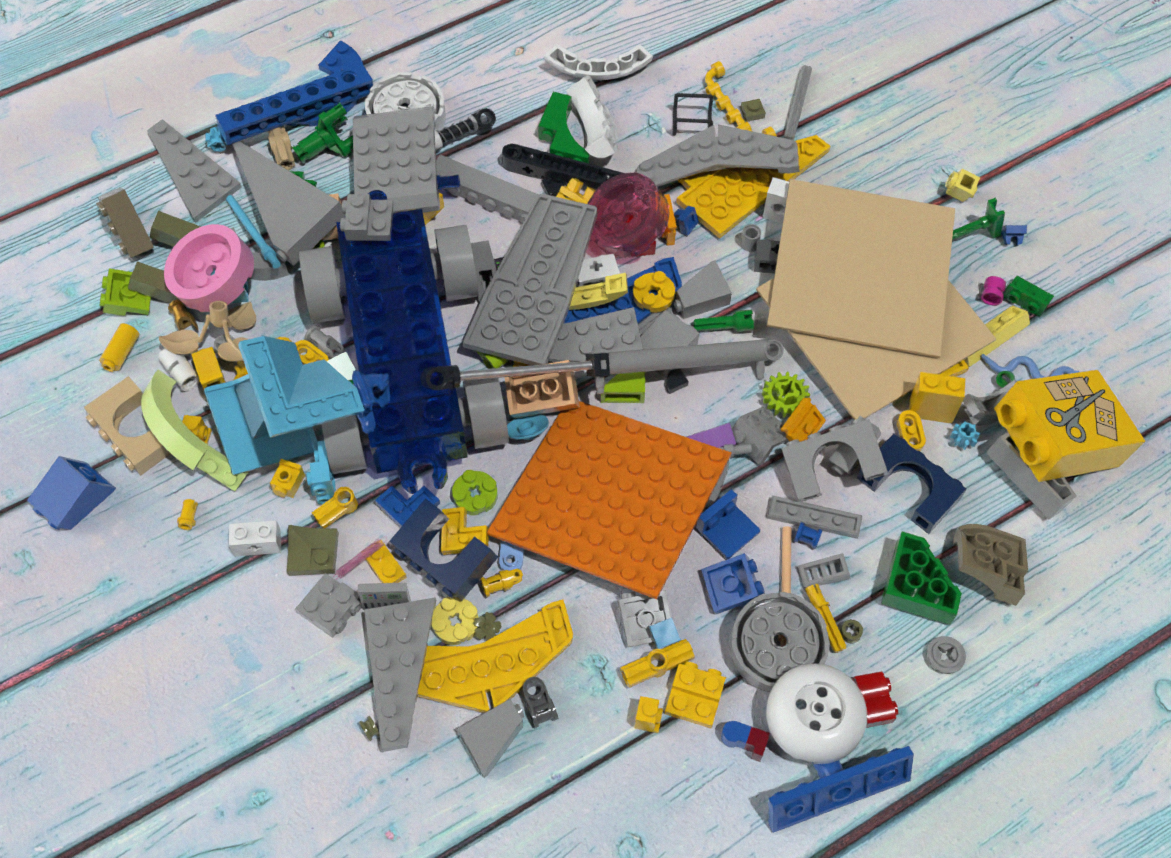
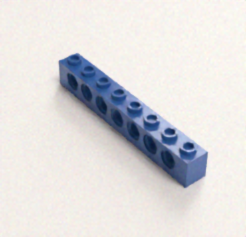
(293, 104)

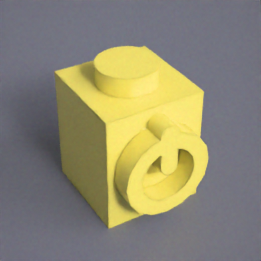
(962, 185)

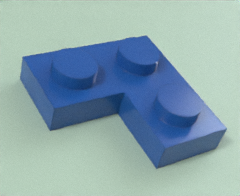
(400, 508)

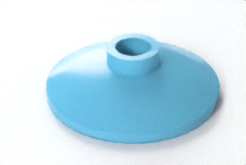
(527, 427)

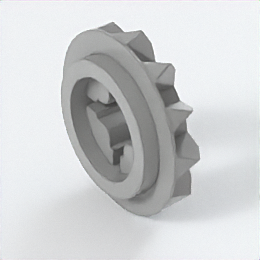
(944, 644)

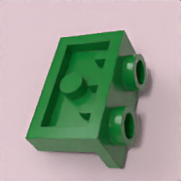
(1028, 296)

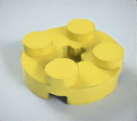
(461, 631)

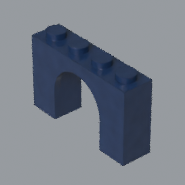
(942, 488)
(457, 575)

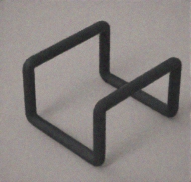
(675, 119)

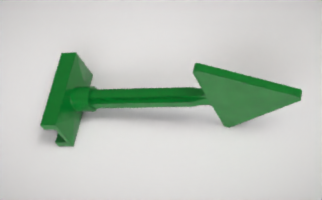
(992, 221)

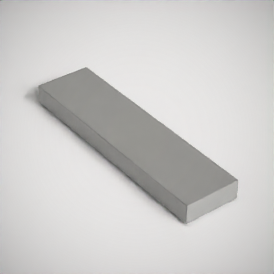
(815, 516)

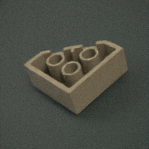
(124, 222)

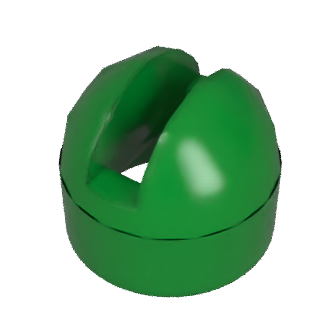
(1002, 382)

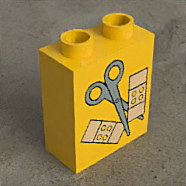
(1068, 425)

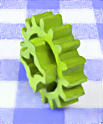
(778, 387)

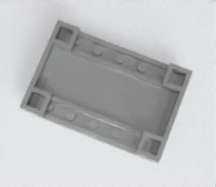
(398, 157)

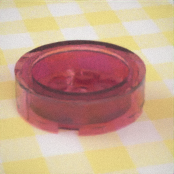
(616, 202)

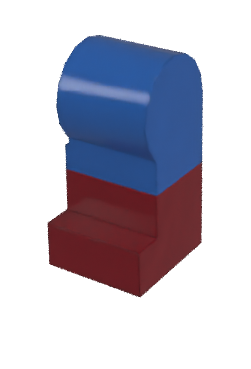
(745, 737)

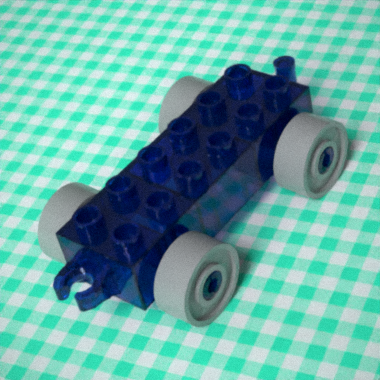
(401, 333)

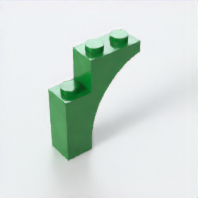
(554, 129)

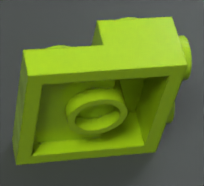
(119, 298)

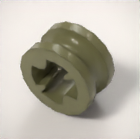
(856, 626)
(369, 728)

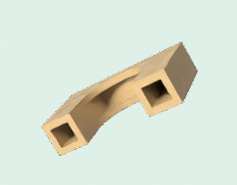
(109, 411)

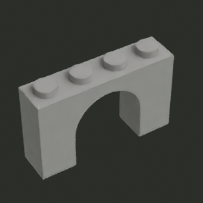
(802, 455)

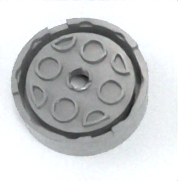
(753, 635)

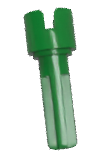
(740, 321)

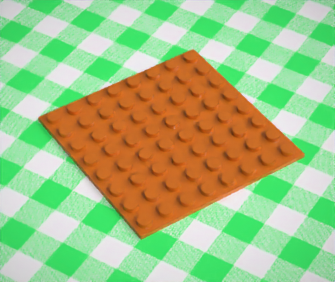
(611, 497)

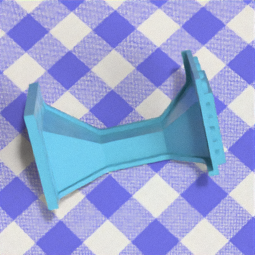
(276, 404)

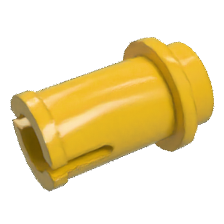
(186, 519)

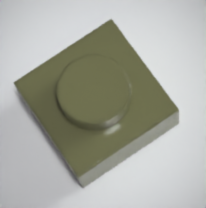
(753, 110)

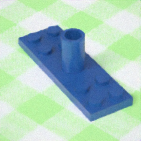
(839, 787)

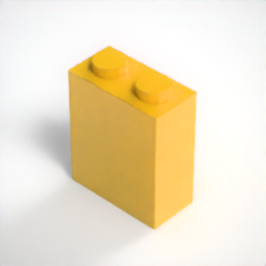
(937, 397)

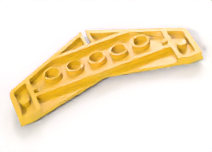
(497, 666)

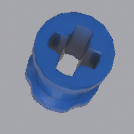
(808, 535)

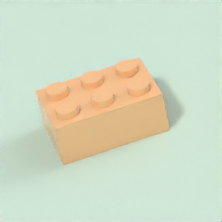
(541, 393)

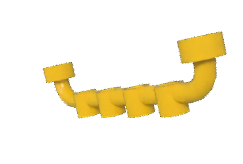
(724, 102)

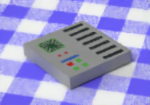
(382, 594)

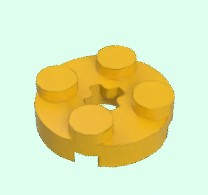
(654, 281)

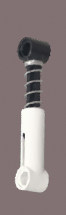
(471, 123)

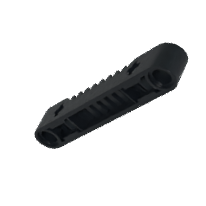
(519, 160)

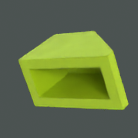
(625, 389)

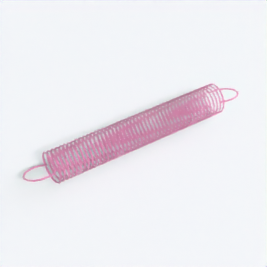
(359, 558)

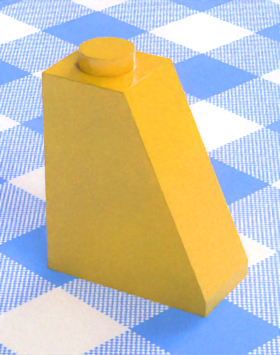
(208, 367)

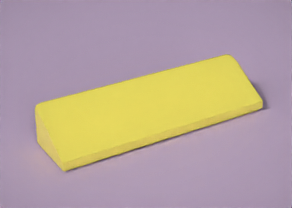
(1003, 328)

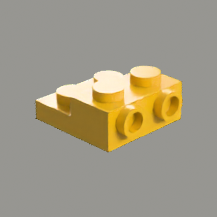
(695, 694)

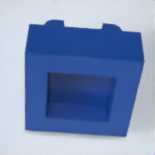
(686, 219)
(1015, 231)

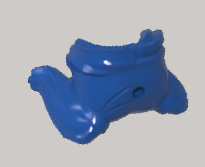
(372, 390)

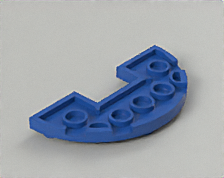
(337, 60)

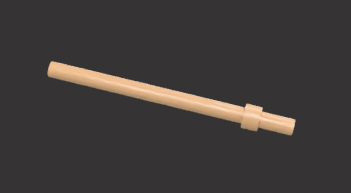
(786, 569)

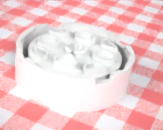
(406, 88)

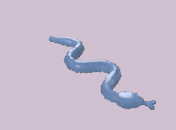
(1029, 363)

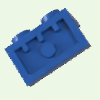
(727, 525)

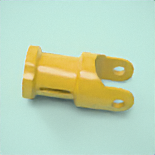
(503, 580)

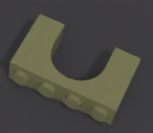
(149, 279)

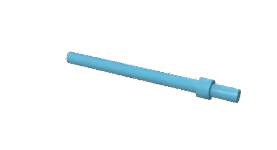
(266, 251)

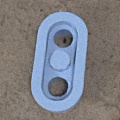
(510, 551)

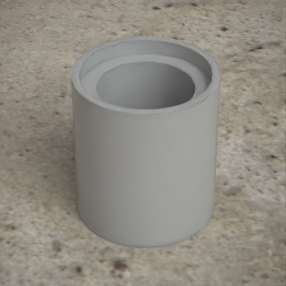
(749, 237)

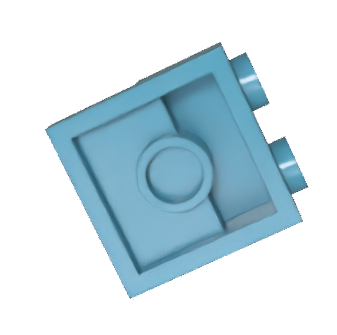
(320, 476)

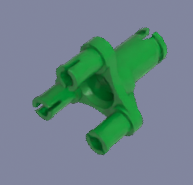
(325, 136)

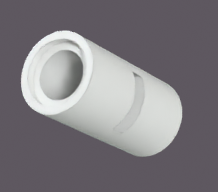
(179, 369)

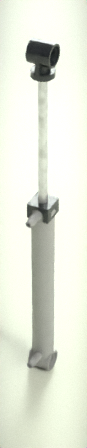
(623, 362)

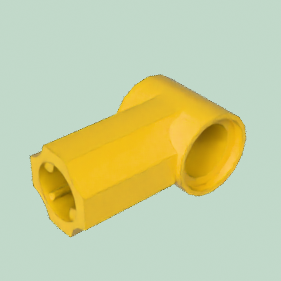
(334, 509)

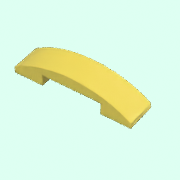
(600, 293)

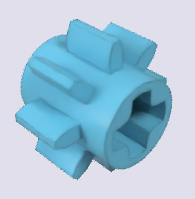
(215, 140)
(965, 435)

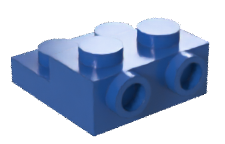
(732, 583)

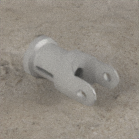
(324, 342)

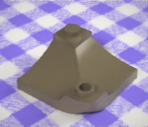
(993, 559)

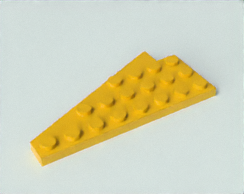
(732, 194)

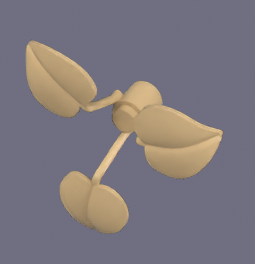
(239, 317)

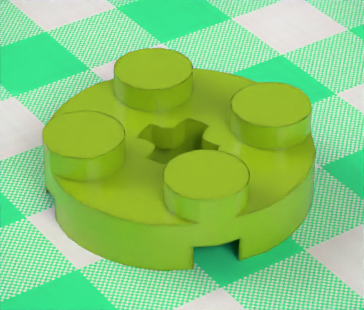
(475, 480)

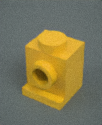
(197, 427)
(289, 486)
(648, 715)

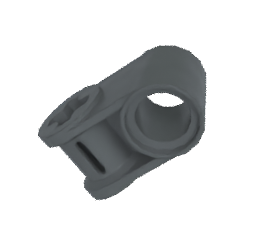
(541, 705)

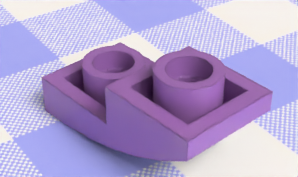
(715, 436)

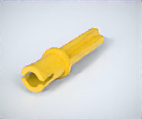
(819, 602)

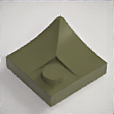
(311, 550)

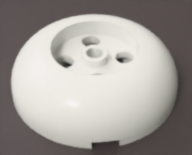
(791, 725)

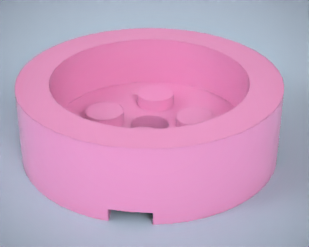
(193, 261)

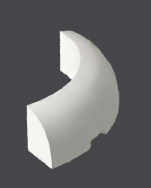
(598, 67)
(595, 117)

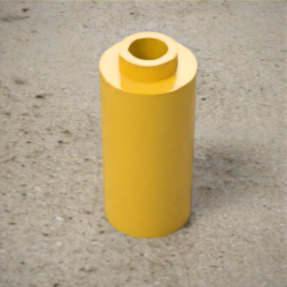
(119, 347)

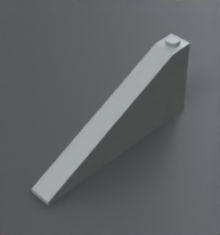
(291, 208)

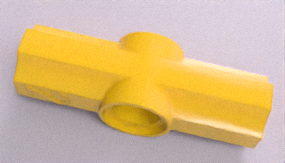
(643, 669)

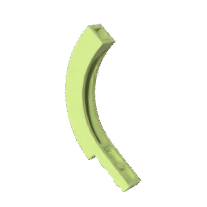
(177, 438)

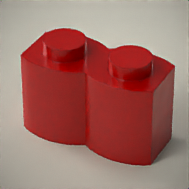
(879, 705)

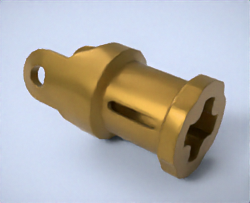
(182, 317)

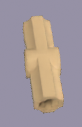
(281, 147)

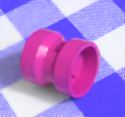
(994, 287)

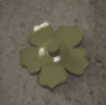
(487, 626)

